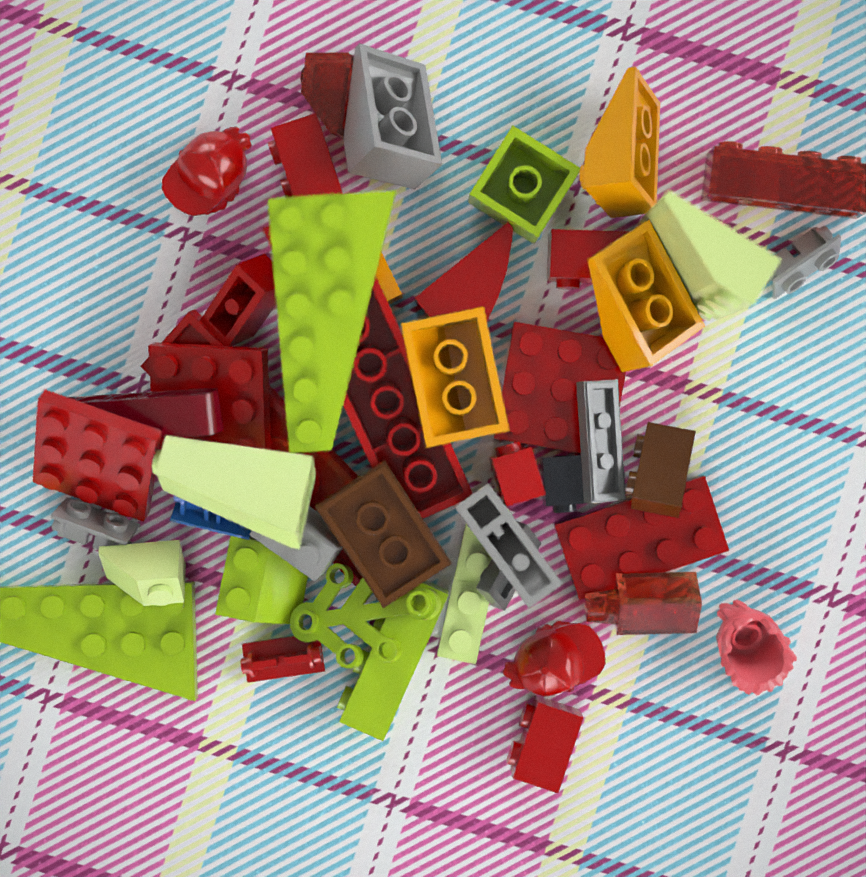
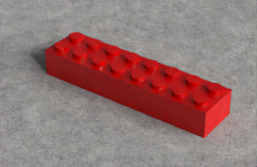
(387, 414)

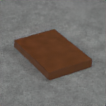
(383, 534)

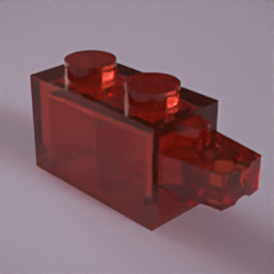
(648, 603)

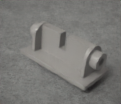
(816, 252)
(79, 519)

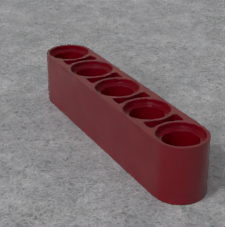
(172, 411)

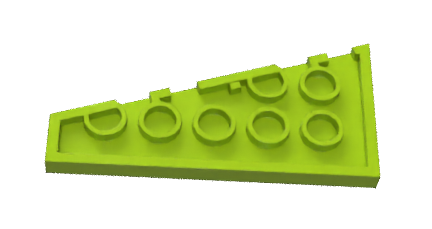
(323, 283)
(106, 632)

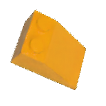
(624, 150)
(641, 299)

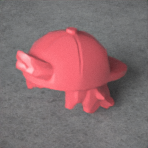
(752, 648)

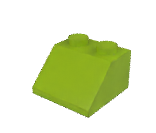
(259, 584)

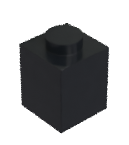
(562, 482)

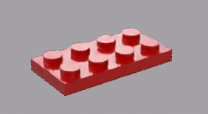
(639, 541)

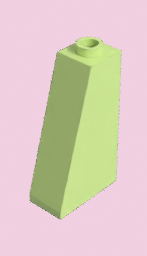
(241, 483)

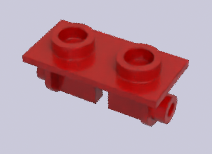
(281, 658)

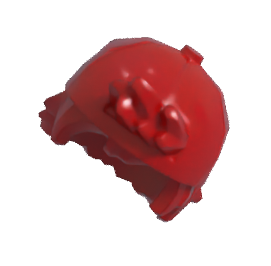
(207, 172)
(556, 659)

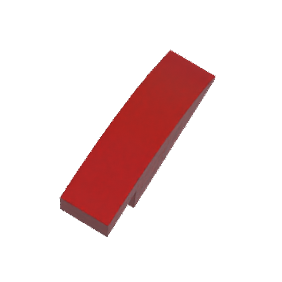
(472, 281)

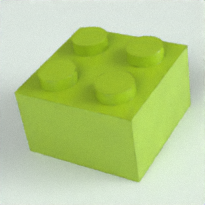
(523, 184)

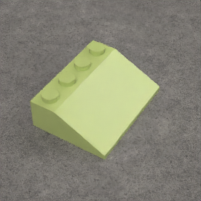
(712, 260)

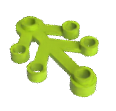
(355, 615)

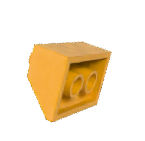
(455, 377)

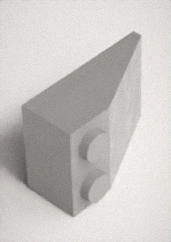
(390, 120)

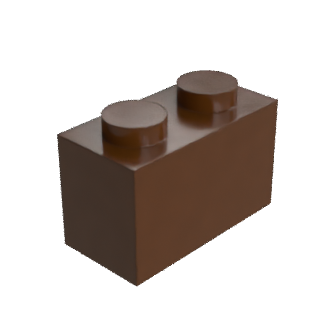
(661, 470)

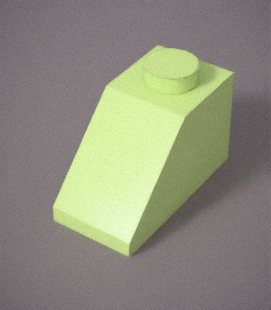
(147, 571)

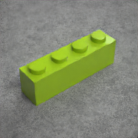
(382, 685)

